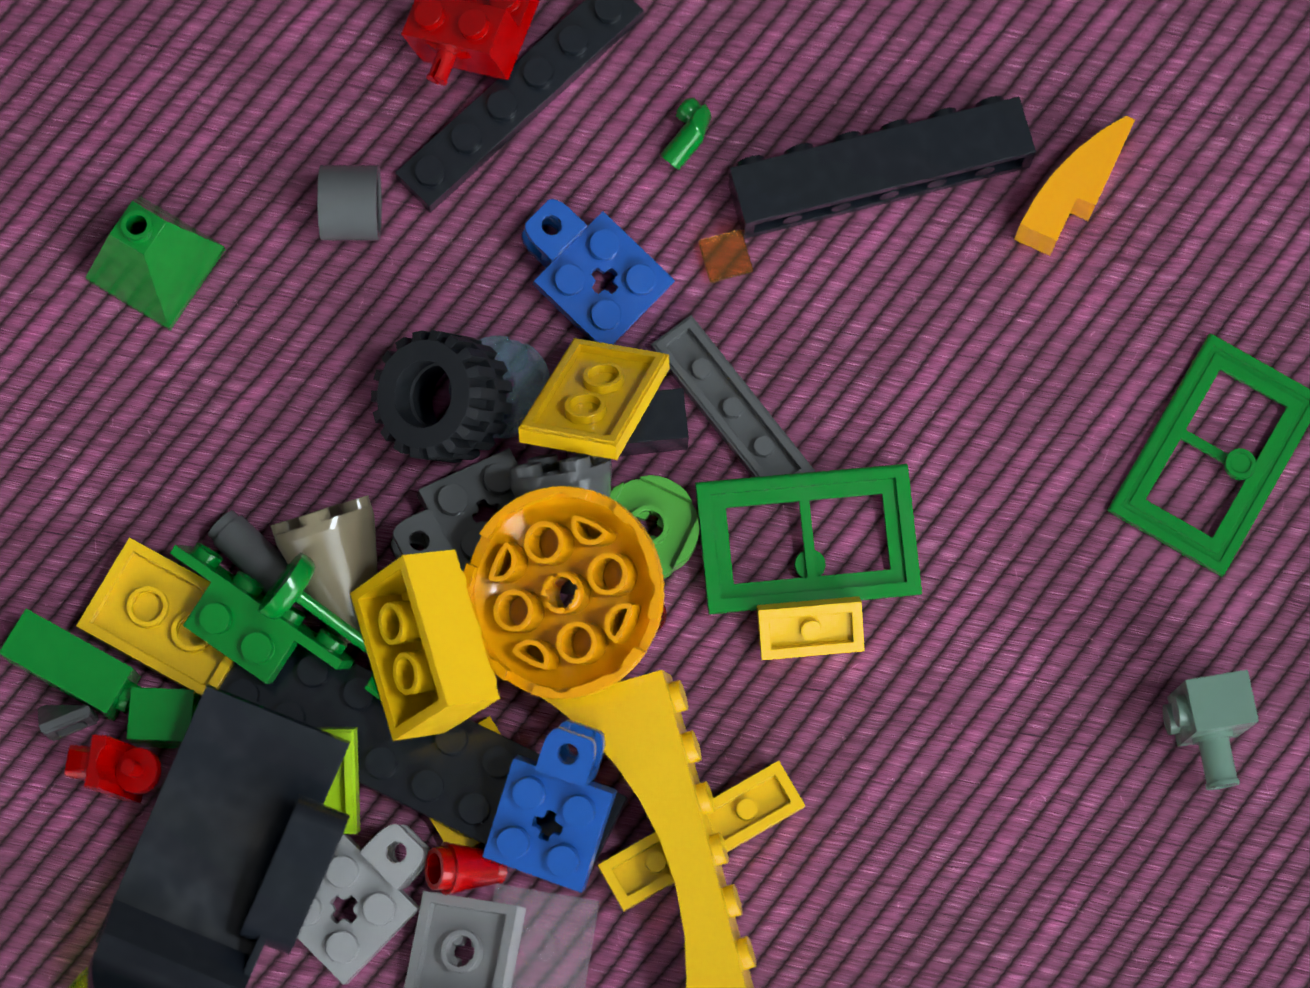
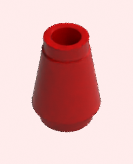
(461, 868)

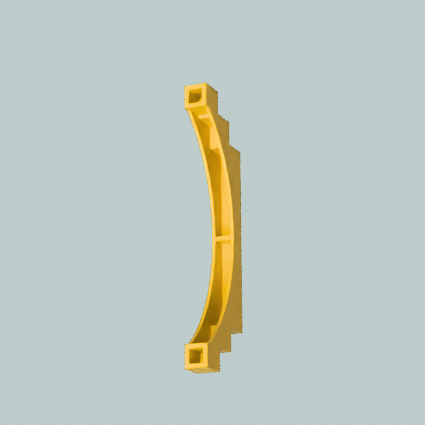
(658, 761)

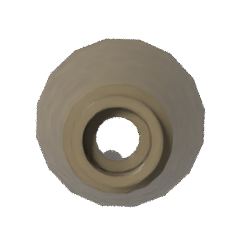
(343, 551)

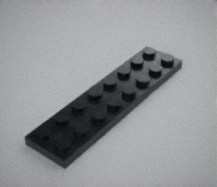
(441, 776)

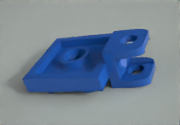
(577, 254)
(558, 784)

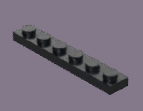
(515, 102)

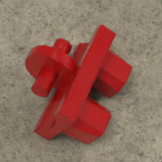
(114, 768)

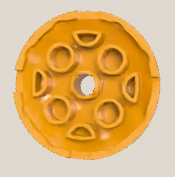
(518, 581)

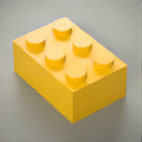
(424, 644)

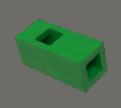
(70, 665)

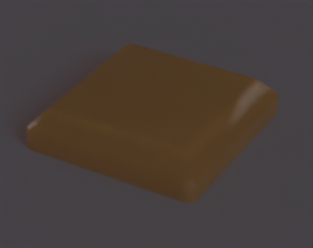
(725, 256)

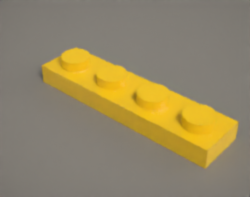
(738, 816)

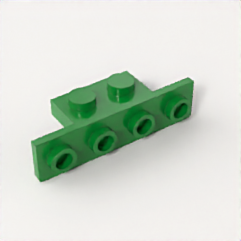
(233, 625)

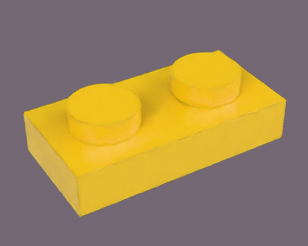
(810, 628)

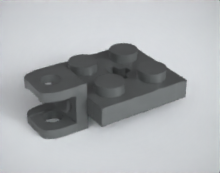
(450, 509)

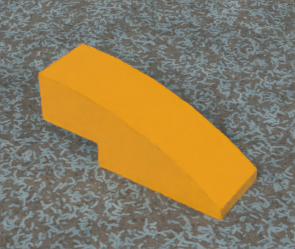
(1073, 187)

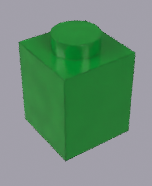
(160, 716)

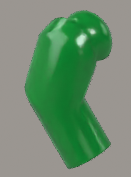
(689, 138)

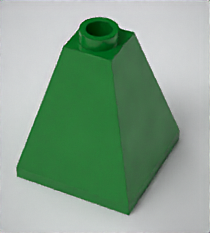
(154, 262)

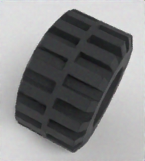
(408, 388)

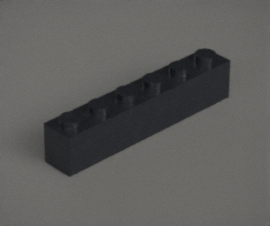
(880, 166)

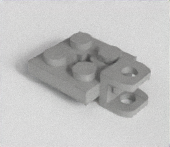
(377, 884)
(447, 923)

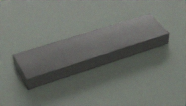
(728, 402)

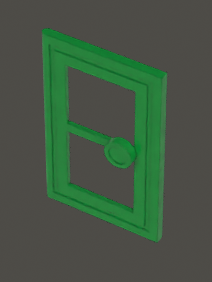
(1239, 464)
(889, 480)

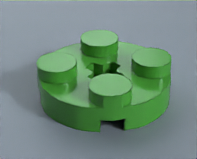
(674, 512)

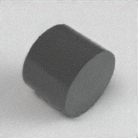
(349, 202)

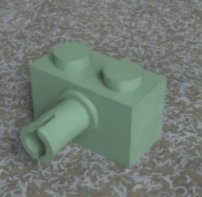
(1209, 714)

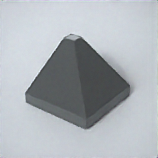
(63, 720)

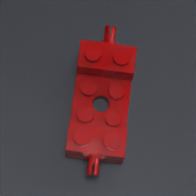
(468, 35)

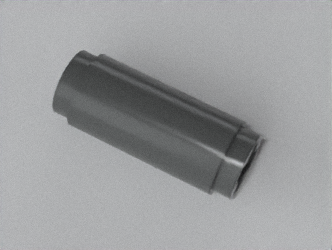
(248, 549)

